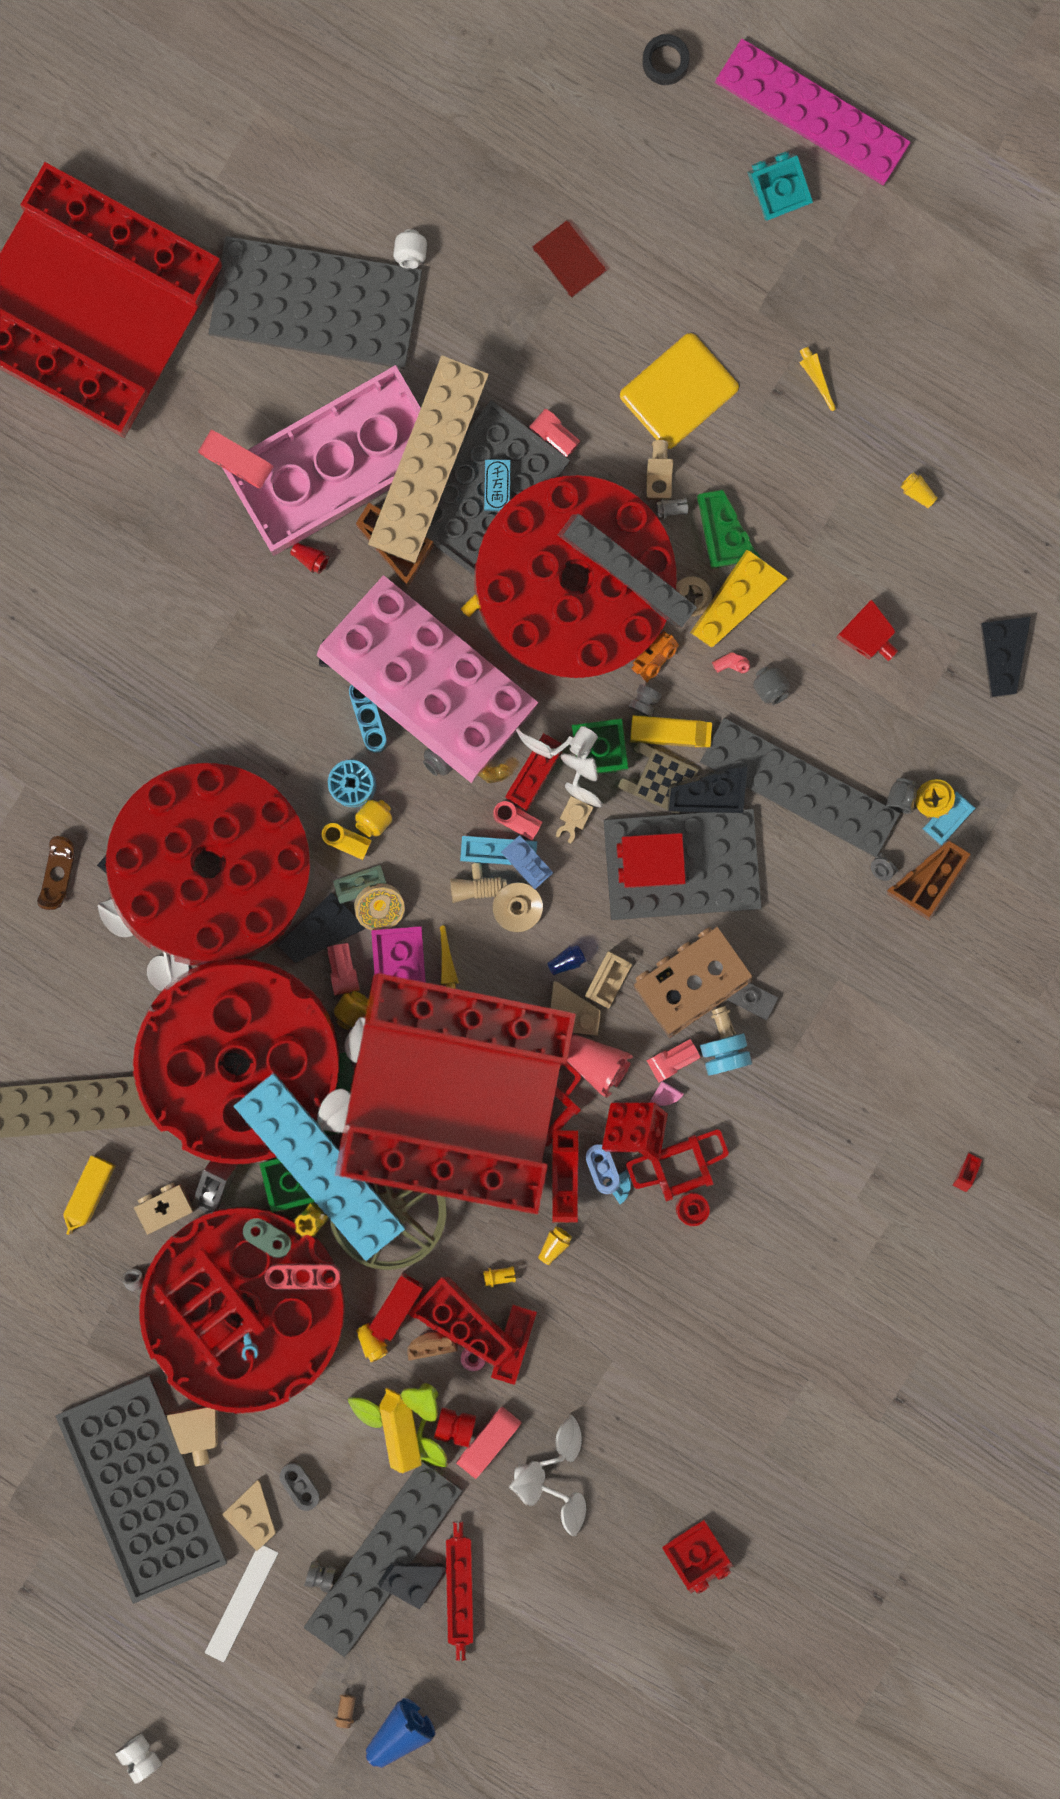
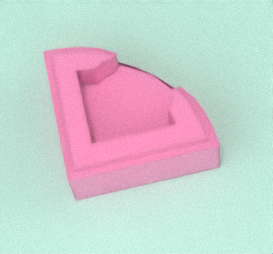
(665, 1095)

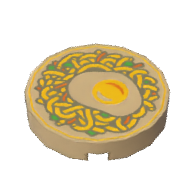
(379, 907)

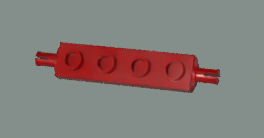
(459, 1591)

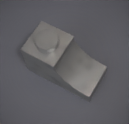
(213, 1186)

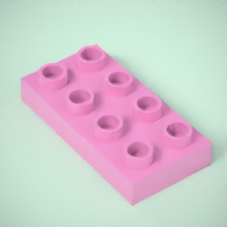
(330, 461)
(427, 678)

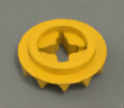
(926, 793)

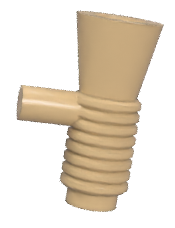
(477, 888)

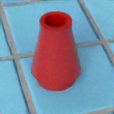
(310, 557)

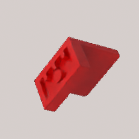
(635, 1129)

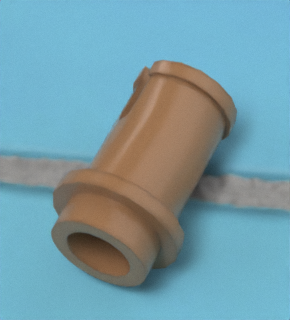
(345, 1711)

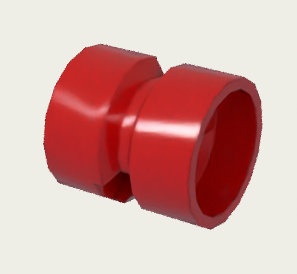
(692, 1209)
(455, 1427)

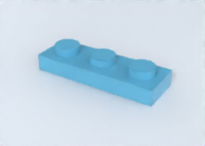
(487, 849)

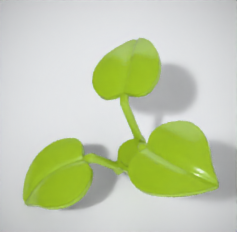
(422, 1402)

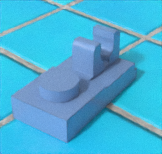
(527, 862)

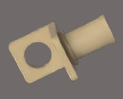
(659, 470)

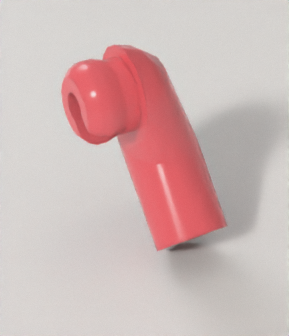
(733, 661)

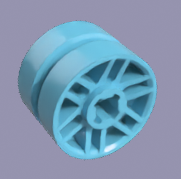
(339, 783)
(726, 1054)

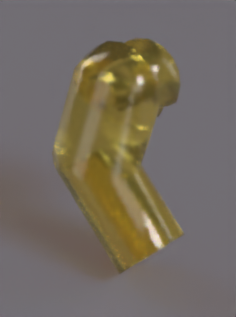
(495, 774)

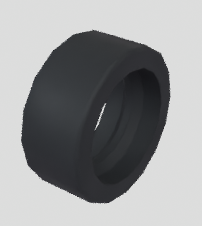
(665, 40)

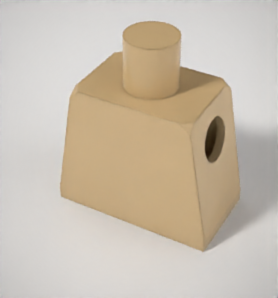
(195, 1432)

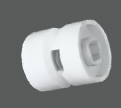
(138, 1758)

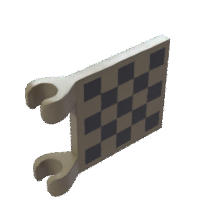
(657, 776)

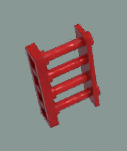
(218, 1284)

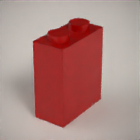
(651, 860)
(395, 1307)

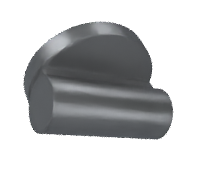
(883, 868)

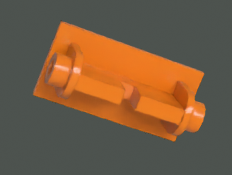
(649, 665)

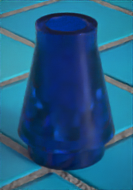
(567, 960)

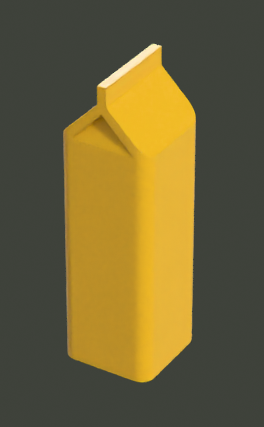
(670, 731)
(87, 1192)
(399, 1433)

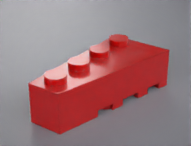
(463, 1322)

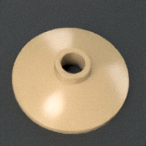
(526, 915)

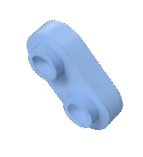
(602, 1170)

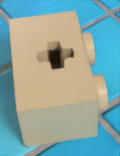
(153, 1219)

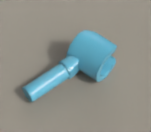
(248, 1345)

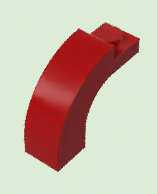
(565, 1176)

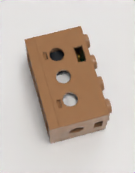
(702, 979)

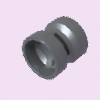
(645, 700)
(320, 1577)

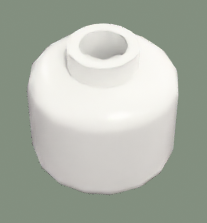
(410, 249)

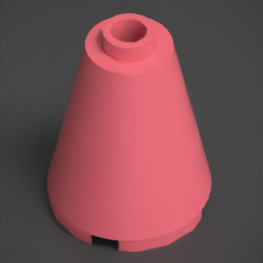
(598, 1063)

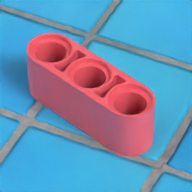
(235, 459)
(291, 1281)
(488, 1442)

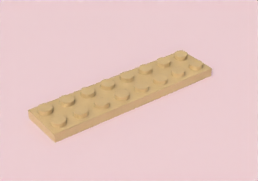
(428, 459)

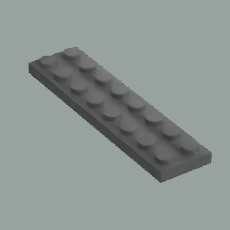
(802, 788)
(394, 1538)

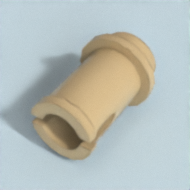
(723, 1022)

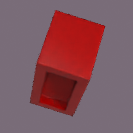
(967, 1173)

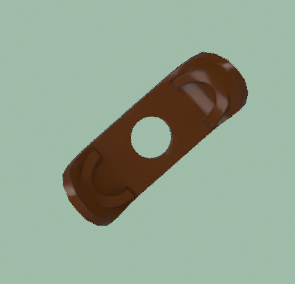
(60, 855)

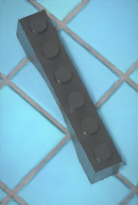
(627, 569)

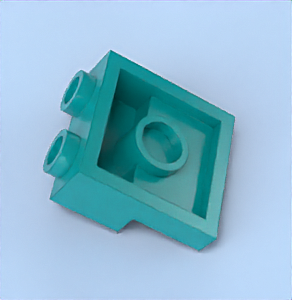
(779, 185)

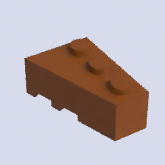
(404, 569)
(931, 881)

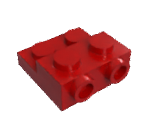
(698, 1558)

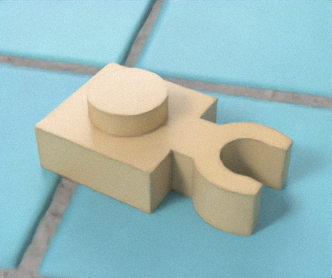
(574, 815)

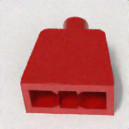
(869, 633)

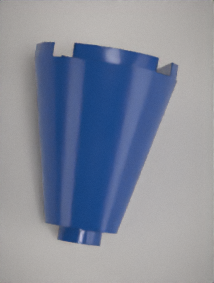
(400, 1734)

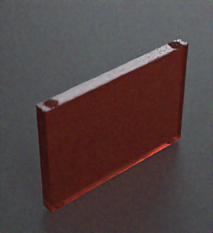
(569, 259)

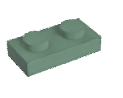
(350, 886)

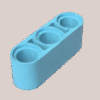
(371, 728)

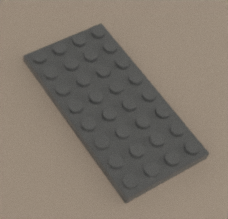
(315, 302)
(141, 1489)

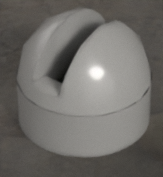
(128, 1280)

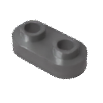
(297, 1487)

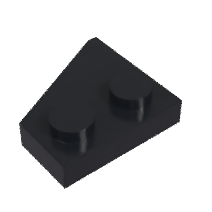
(411, 1581)

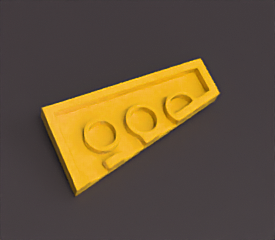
(739, 595)

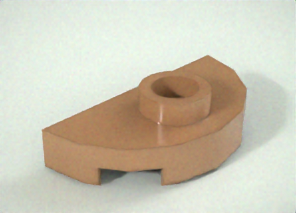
(430, 1345)

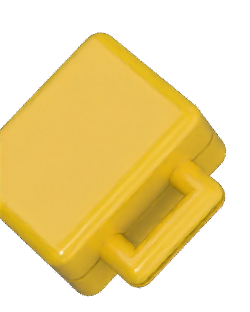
(679, 390)

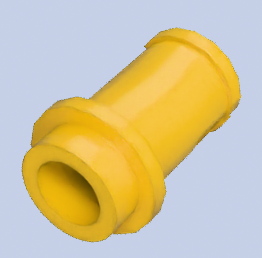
(499, 1276)

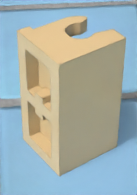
(608, 980)

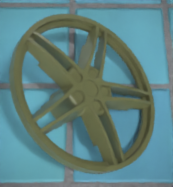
(399, 1207)

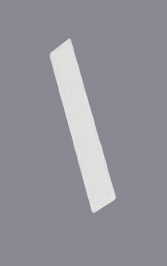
(241, 1603)

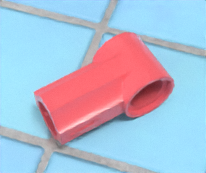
(549, 429)
(519, 821)
(343, 975)
(668, 1062)

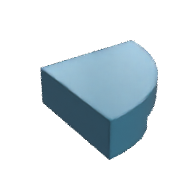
(624, 1188)

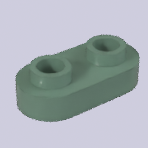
(267, 1237)

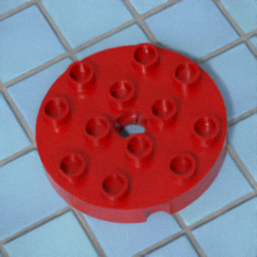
(523, 568)
(216, 812)
(222, 1009)
(299, 1322)

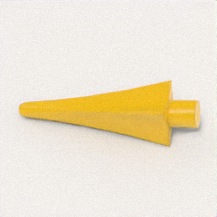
(813, 368)
(448, 972)

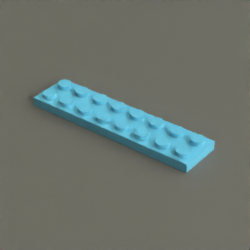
(313, 1162)

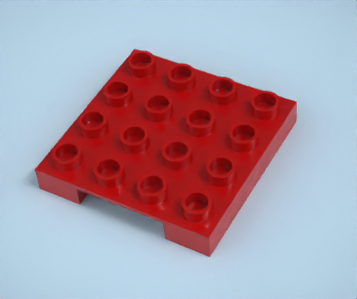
(94, 298)
(453, 1093)

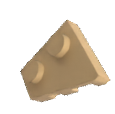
(587, 1015)
(252, 1516)

